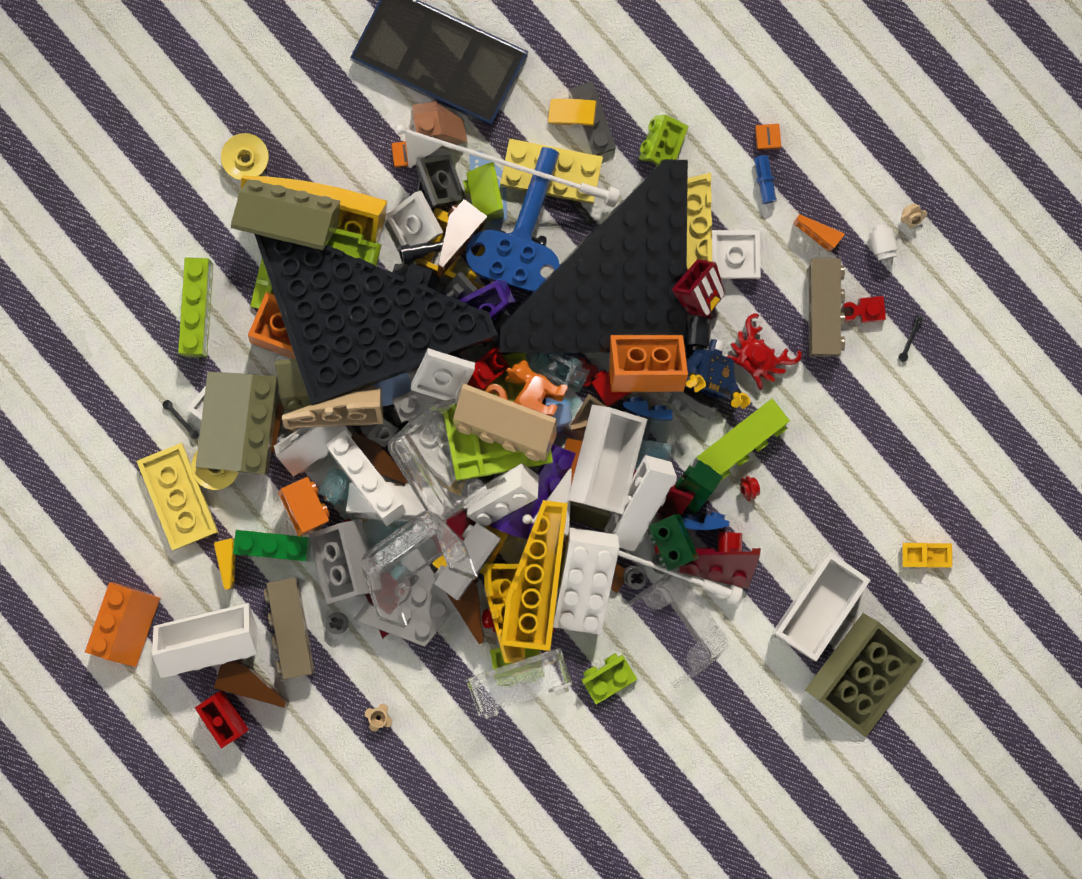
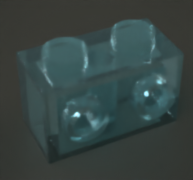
(560, 369)

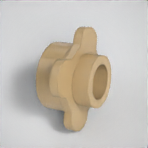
(913, 215)
(375, 724)

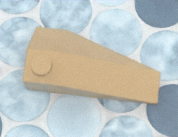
(354, 408)

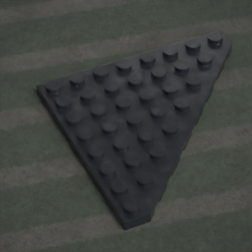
(615, 278)
(360, 321)

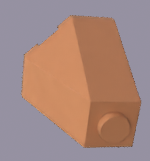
(439, 122)

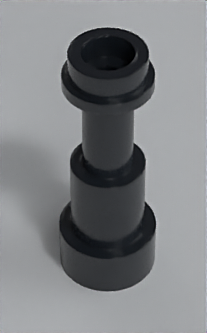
(410, 253)

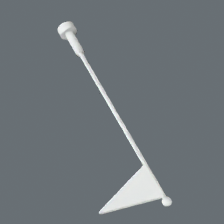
(421, 146)
(561, 494)

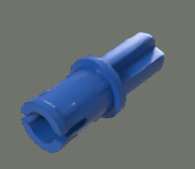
(765, 179)

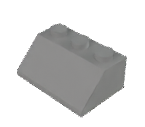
(480, 546)
(338, 560)

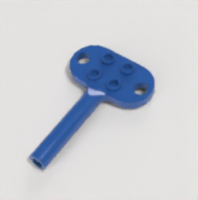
(515, 254)

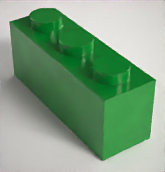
(272, 545)

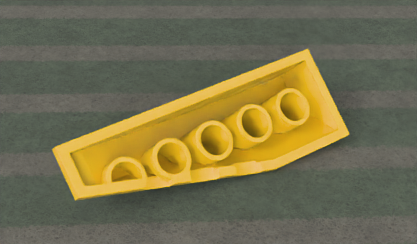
(358, 211)
(535, 582)

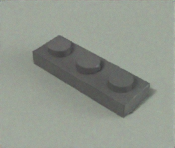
(599, 135)

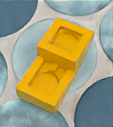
(572, 112)
(927, 555)

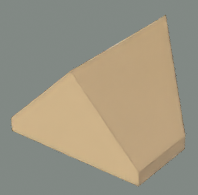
(581, 418)

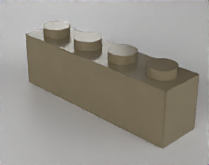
(825, 307)
(290, 628)

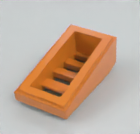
(820, 233)

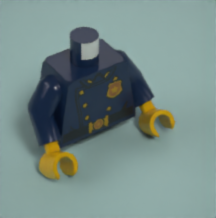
(714, 375)

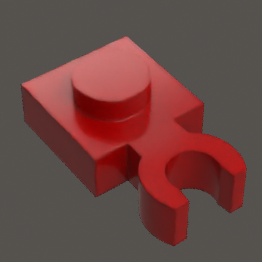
(869, 309)

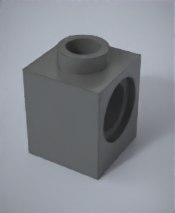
(381, 432)

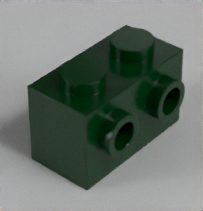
(702, 481)
(673, 542)

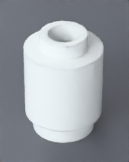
(883, 242)

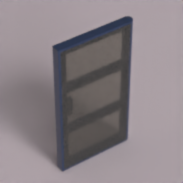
(440, 57)

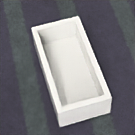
(607, 459)
(585, 580)
(821, 606)
(204, 640)

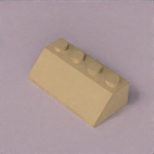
(505, 423)

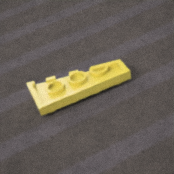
(699, 219)

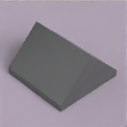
(439, 181)

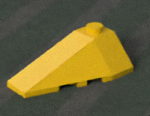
(497, 584)

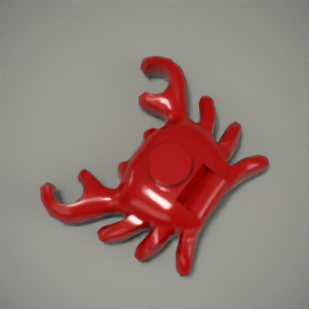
(757, 356)

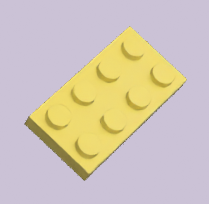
(570, 166)
(177, 496)

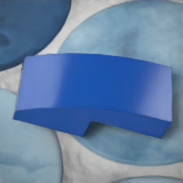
(640, 408)
(710, 522)

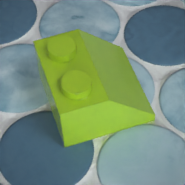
(485, 191)

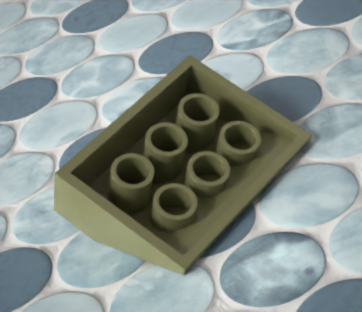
(238, 422)
(864, 674)

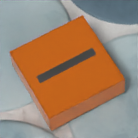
(768, 136)
(400, 154)

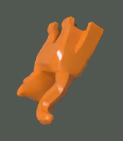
(534, 391)

